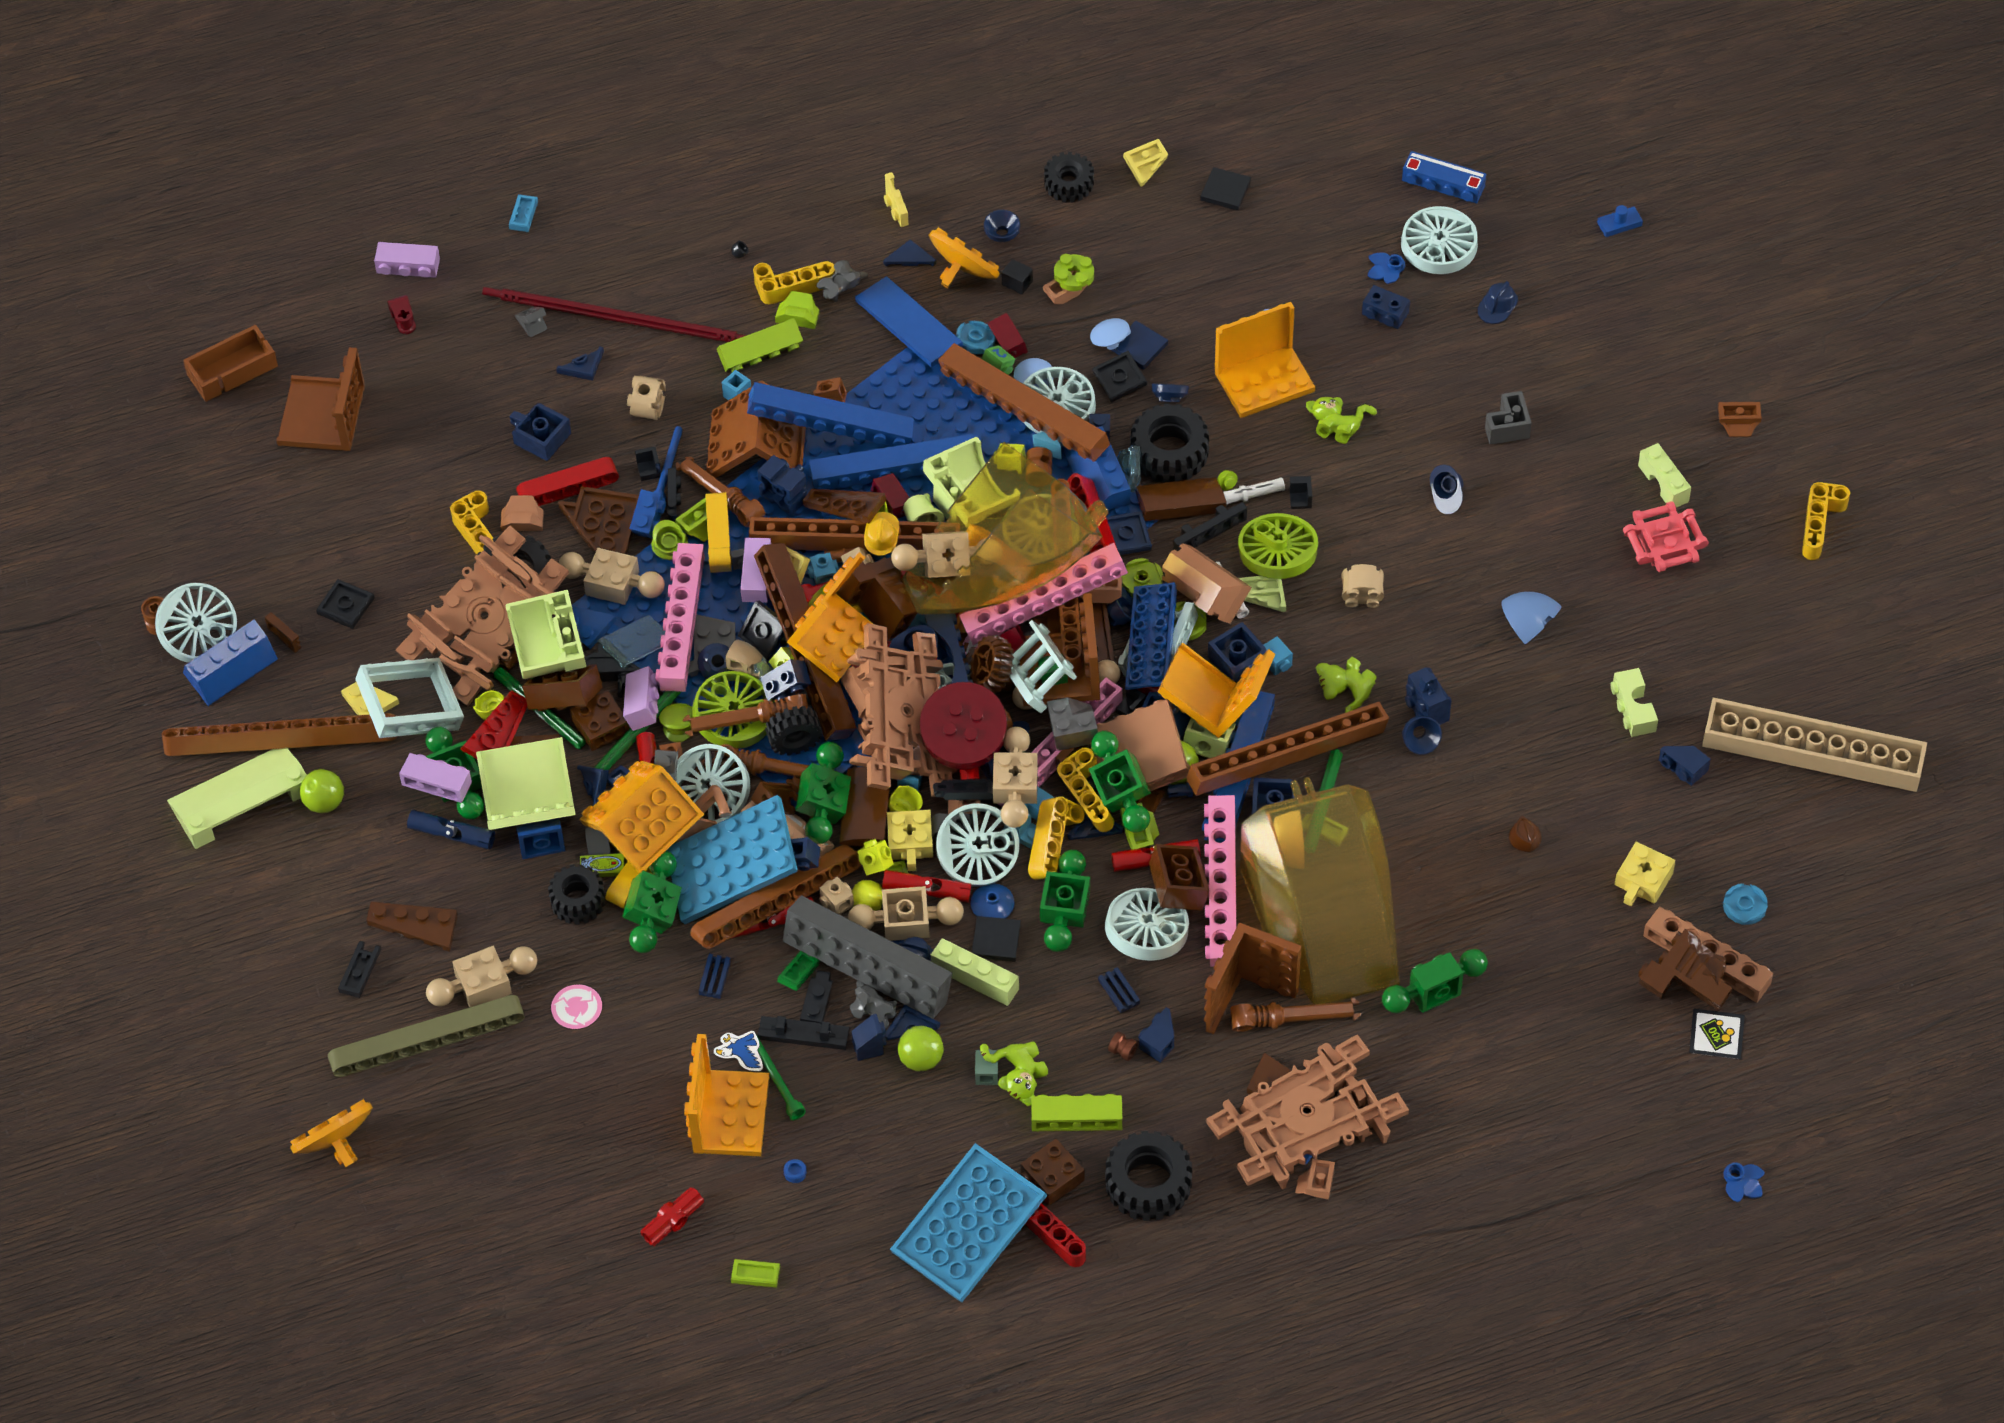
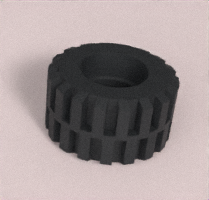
(580, 908)

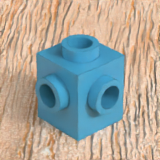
(822, 568)

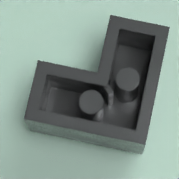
(1511, 422)

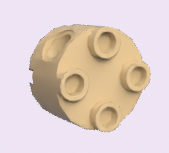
(646, 397)
(1362, 586)

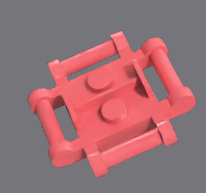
(1665, 539)

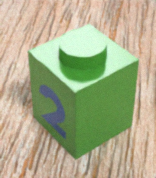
(999, 358)

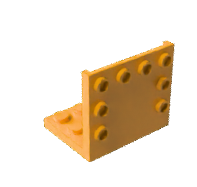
(1259, 362)
(831, 626)
(1210, 694)
(643, 814)
(724, 1107)

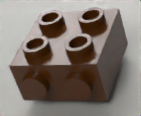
(600, 721)
(1053, 1171)

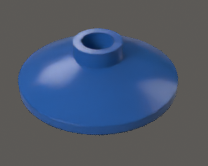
(997, 908)

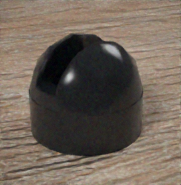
(739, 249)

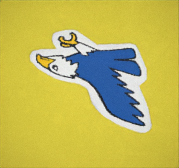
(741, 1047)

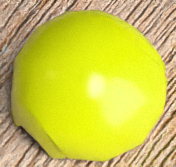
(487, 703)
(905, 799)
(868, 893)

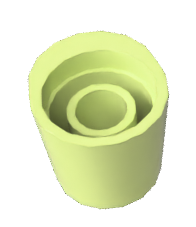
(920, 509)

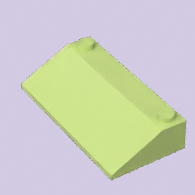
(236, 793)

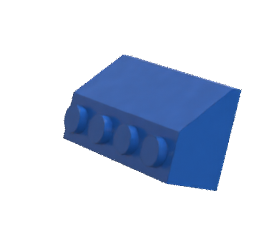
(1106, 475)
(230, 662)

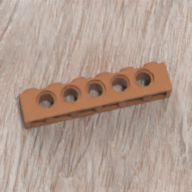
(1750, 986)

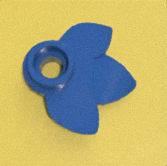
(1386, 267)
(1745, 1184)

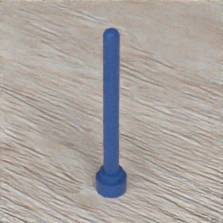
(669, 461)

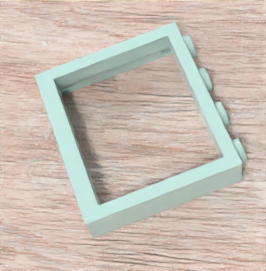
(409, 724)

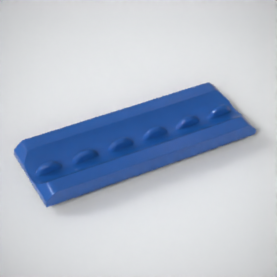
(1151, 635)

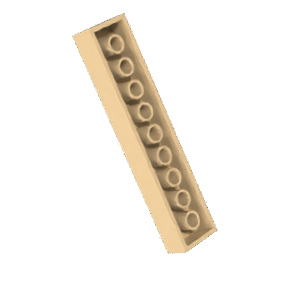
(1814, 744)

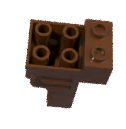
(880, 595)
(1691, 967)

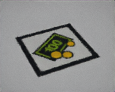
(1717, 1033)

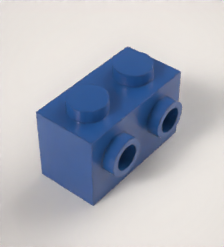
(647, 513)

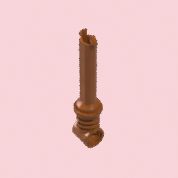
(736, 501)
(761, 713)
(758, 763)
(1246, 1016)

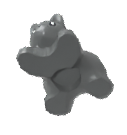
(842, 280)
(871, 1003)

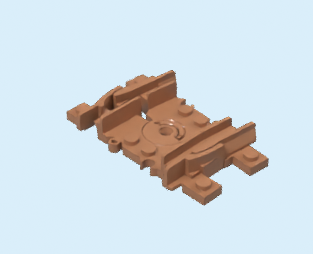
(463, 608)
(897, 682)
(1281, 1133)

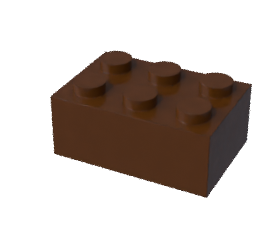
(563, 688)
(1178, 877)

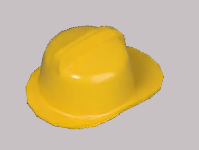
(881, 534)

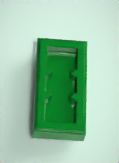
(798, 970)

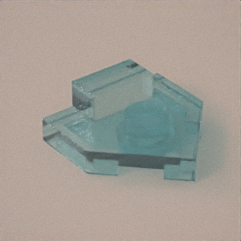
(1130, 463)

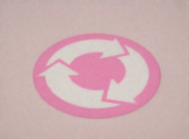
(576, 1006)

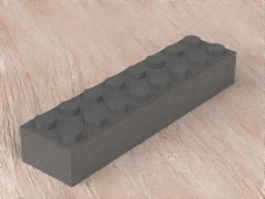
(867, 957)

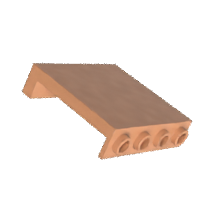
(1154, 740)

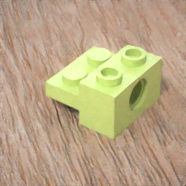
(1205, 742)

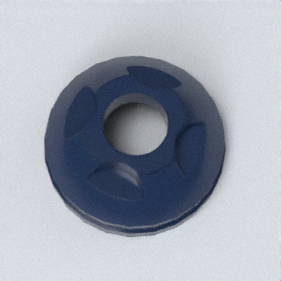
(1002, 220)
(1169, 392)
(704, 660)
(1430, 738)

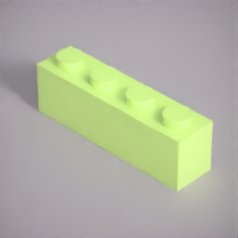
(976, 972)

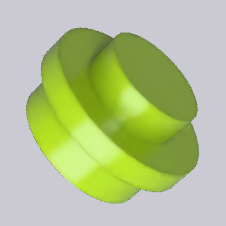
(1227, 480)

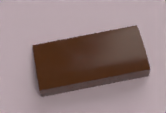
(1180, 498)
(865, 811)

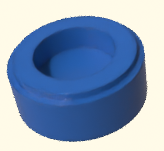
(795, 1171)

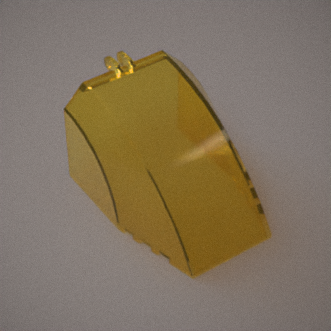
(1031, 532)
(1326, 885)

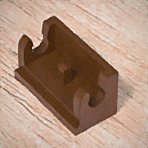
(767, 790)

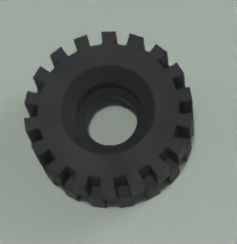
(1069, 166)
(794, 730)

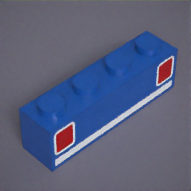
(1444, 177)

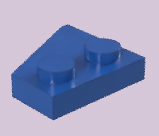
(592, 625)

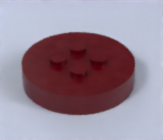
(963, 725)

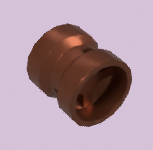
(1123, 1046)

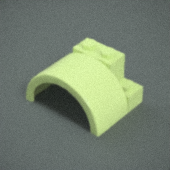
(953, 471)
(539, 642)

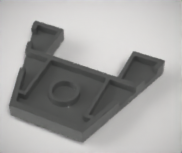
(707, 632)

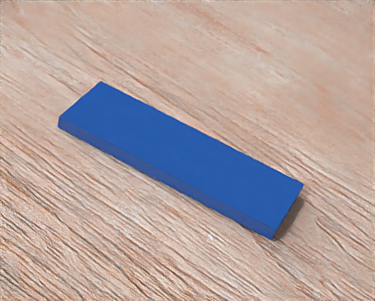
(907, 320)

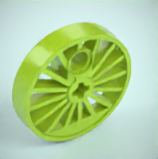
(1271, 542)
(719, 685)

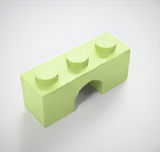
(1657, 464)
(1637, 717)

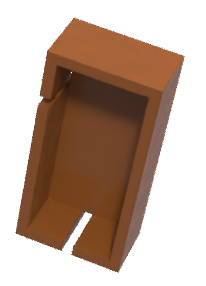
(230, 363)

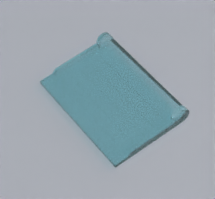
(633, 640)

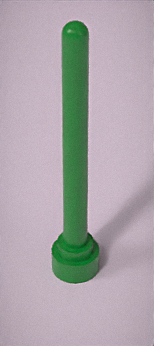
(795, 1109)

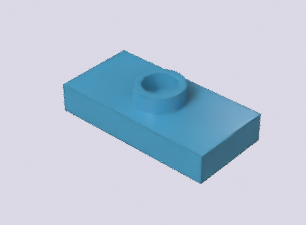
(523, 213)

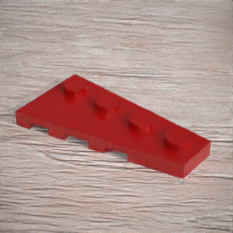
(499, 726)

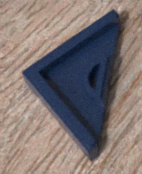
(909, 255)
(583, 366)
(594, 781)
(1087, 829)
(907, 1019)

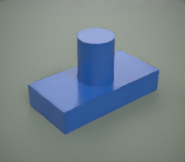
(1620, 221)

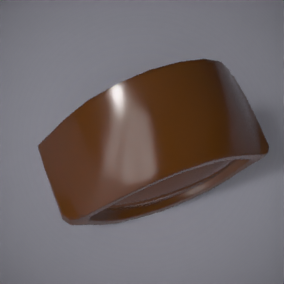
(1525, 835)

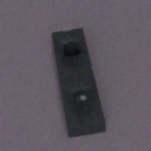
(1223, 521)
(803, 1032)

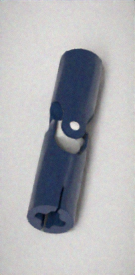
(441, 826)

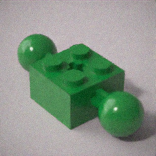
(440, 741)
(823, 793)
(1117, 793)
(1065, 900)
(652, 903)
(1435, 981)

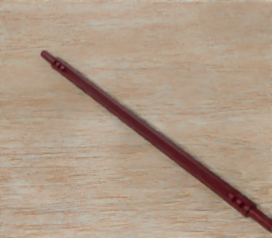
(613, 314)

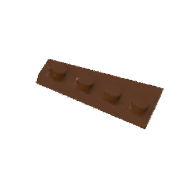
(848, 504)

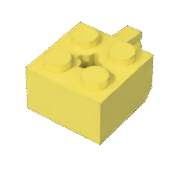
(910, 836)
(1644, 874)

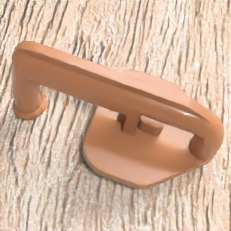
(711, 796)

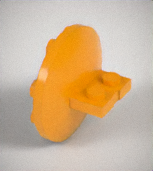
(961, 258)
(334, 1134)

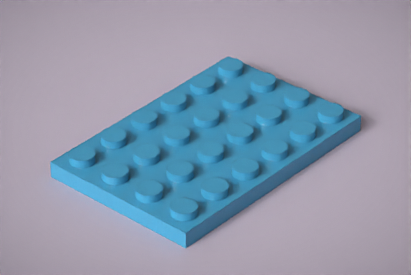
(732, 859)
(968, 1222)

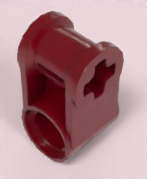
(402, 314)

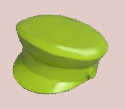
(666, 539)
(671, 719)

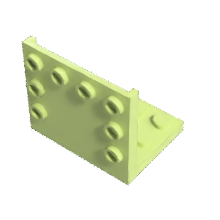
(525, 783)

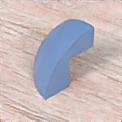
(1529, 613)

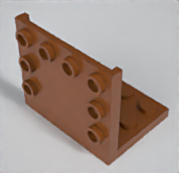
(322, 409)
(740, 435)
(1086, 685)
(1254, 957)

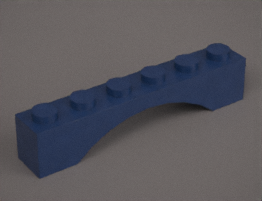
(949, 640)

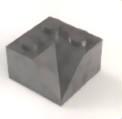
(1071, 723)

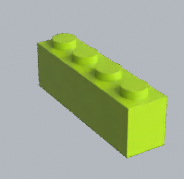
(760, 345)
(1076, 1112)

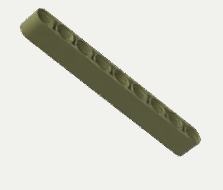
(425, 1036)

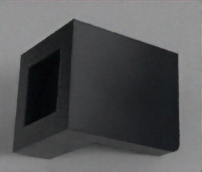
(1017, 276)
(648, 463)
(1300, 492)
(1133, 700)

